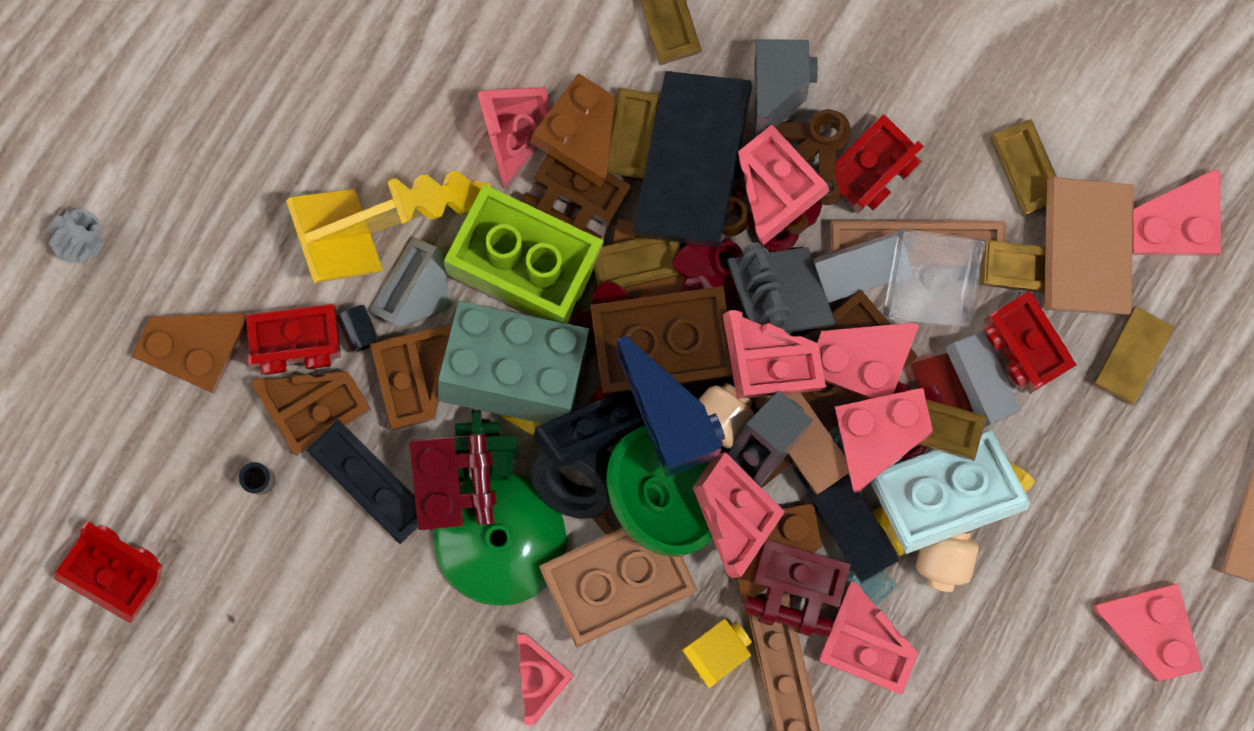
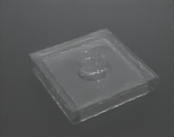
(934, 278)

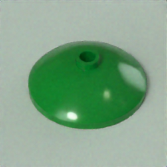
(672, 517)
(506, 572)

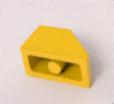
(717, 651)

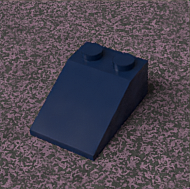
(672, 415)

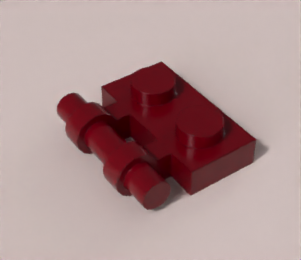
(438, 481)
(799, 574)

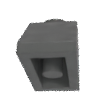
(781, 79)
(769, 437)

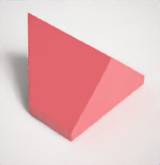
(510, 122)
(541, 678)

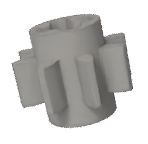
(76, 236)

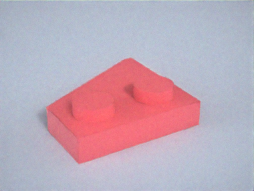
(777, 182)
(1181, 220)
(866, 357)
(770, 359)
(881, 432)
(735, 512)
(1155, 630)
(868, 643)

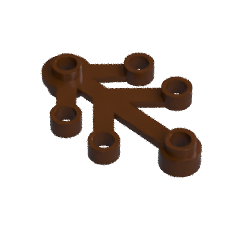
(812, 144)

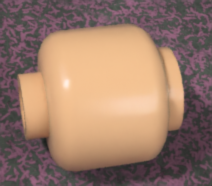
(731, 412)
(948, 562)

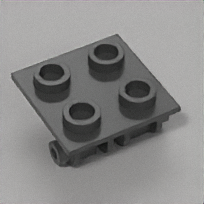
(780, 288)

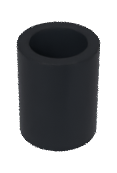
(357, 328)
(246, 472)

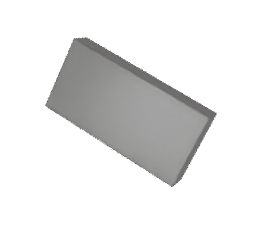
(857, 267)
(983, 378)

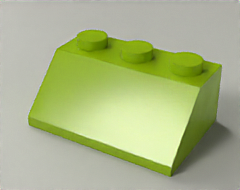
(522, 256)

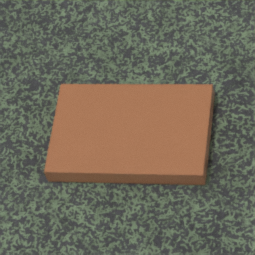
(1088, 246)
(613, 585)

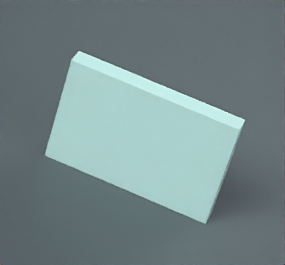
(949, 495)

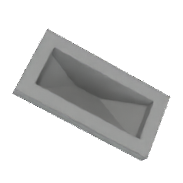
(414, 287)

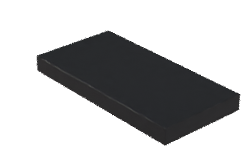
(693, 159)

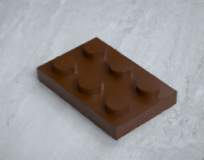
(675, 329)

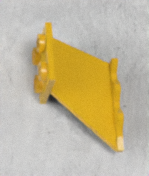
(338, 232)

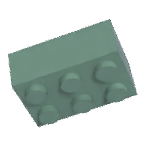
(512, 363)

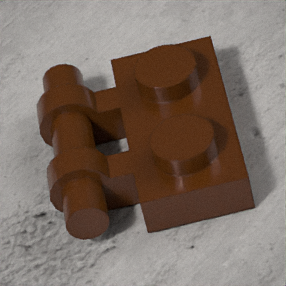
(577, 190)

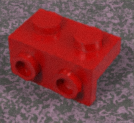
(874, 163)
(293, 337)
(1028, 343)
(110, 571)

